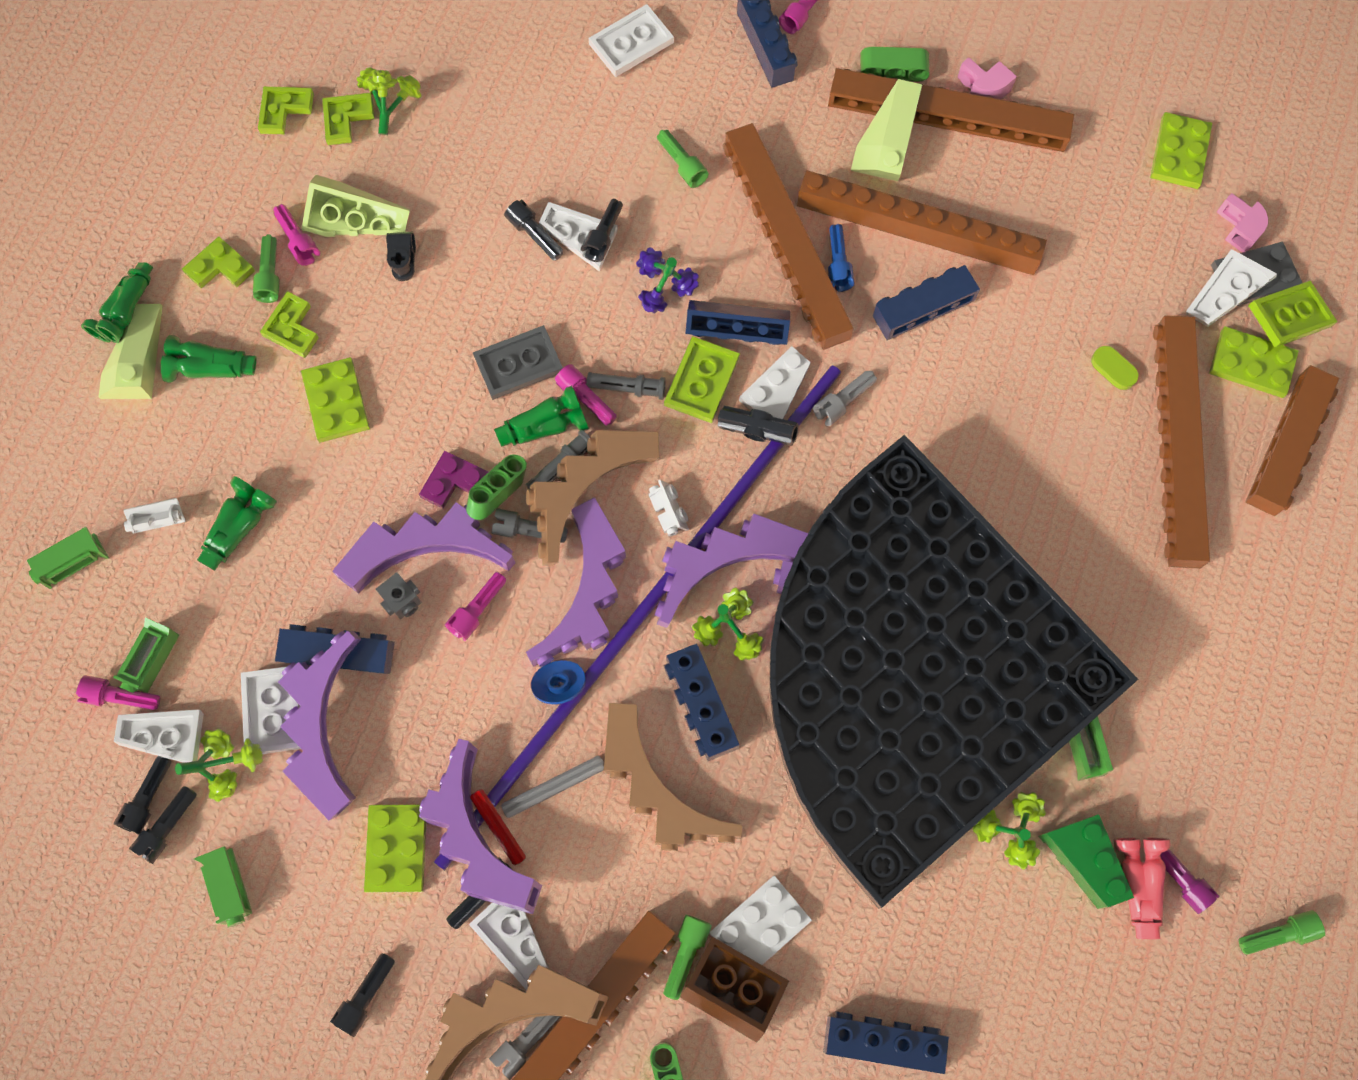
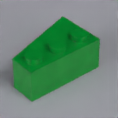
(1091, 860)

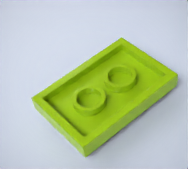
(1181, 150)
(1292, 313)
(1253, 362)
(701, 379)
(335, 400)
(395, 849)

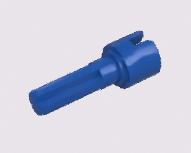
(840, 270)

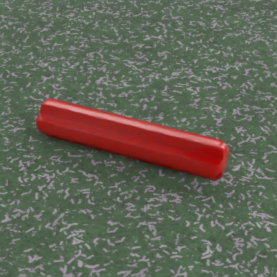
(498, 827)

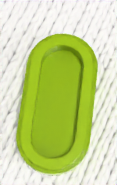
(1114, 367)

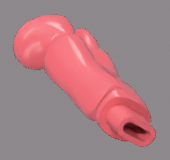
(1146, 883)

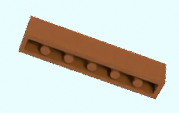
(1293, 441)

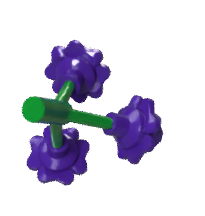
(651, 264)

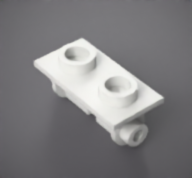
(153, 516)
(675, 516)

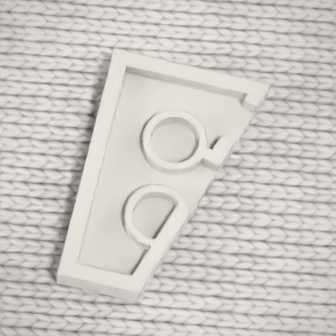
(571, 229)
(1228, 287)
(777, 385)
(163, 734)
(510, 939)

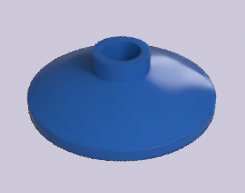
(558, 682)

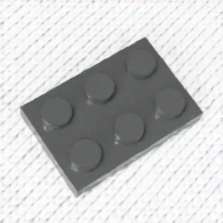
(1275, 258)
(518, 362)

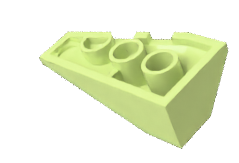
(887, 137)
(344, 210)
(133, 360)

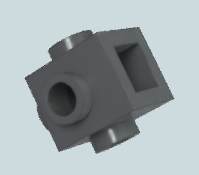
(399, 596)

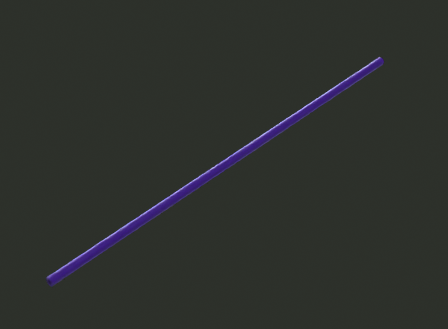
(646, 606)

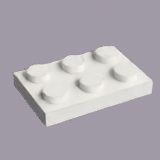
(631, 40)
(264, 710)
(763, 922)

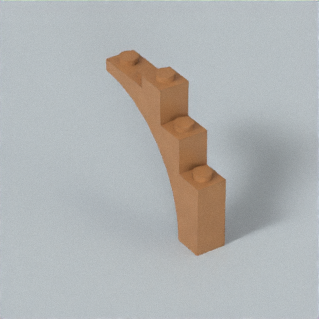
(556, 499)
(674, 819)
(506, 1004)

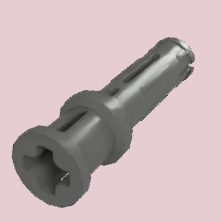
(638, 385)
(576, 447)

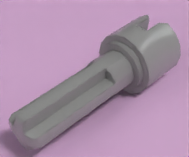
(835, 404)
(516, 1050)

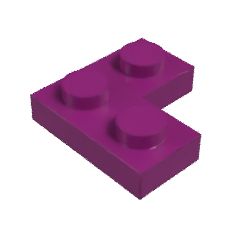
(447, 475)

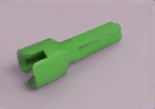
(689, 166)
(266, 282)
(1299, 928)
(692, 937)

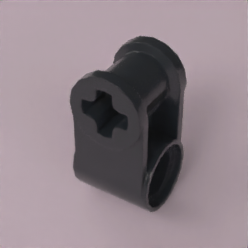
(401, 254)

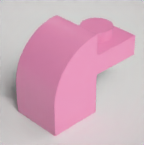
(993, 83)
(1248, 222)

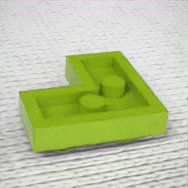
(278, 103)
(341, 111)
(216, 259)
(284, 326)

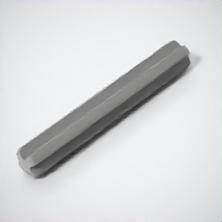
(553, 786)

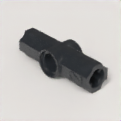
(758, 425)

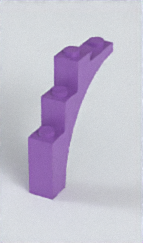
(760, 540)
(383, 548)
(596, 590)
(307, 726)
(453, 809)

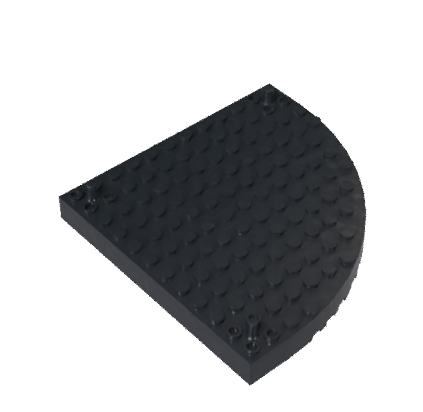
(920, 671)

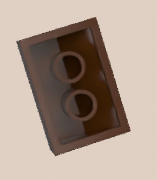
(735, 989)

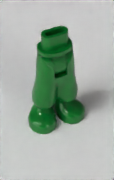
(120, 305)
(203, 361)
(543, 420)
(234, 522)

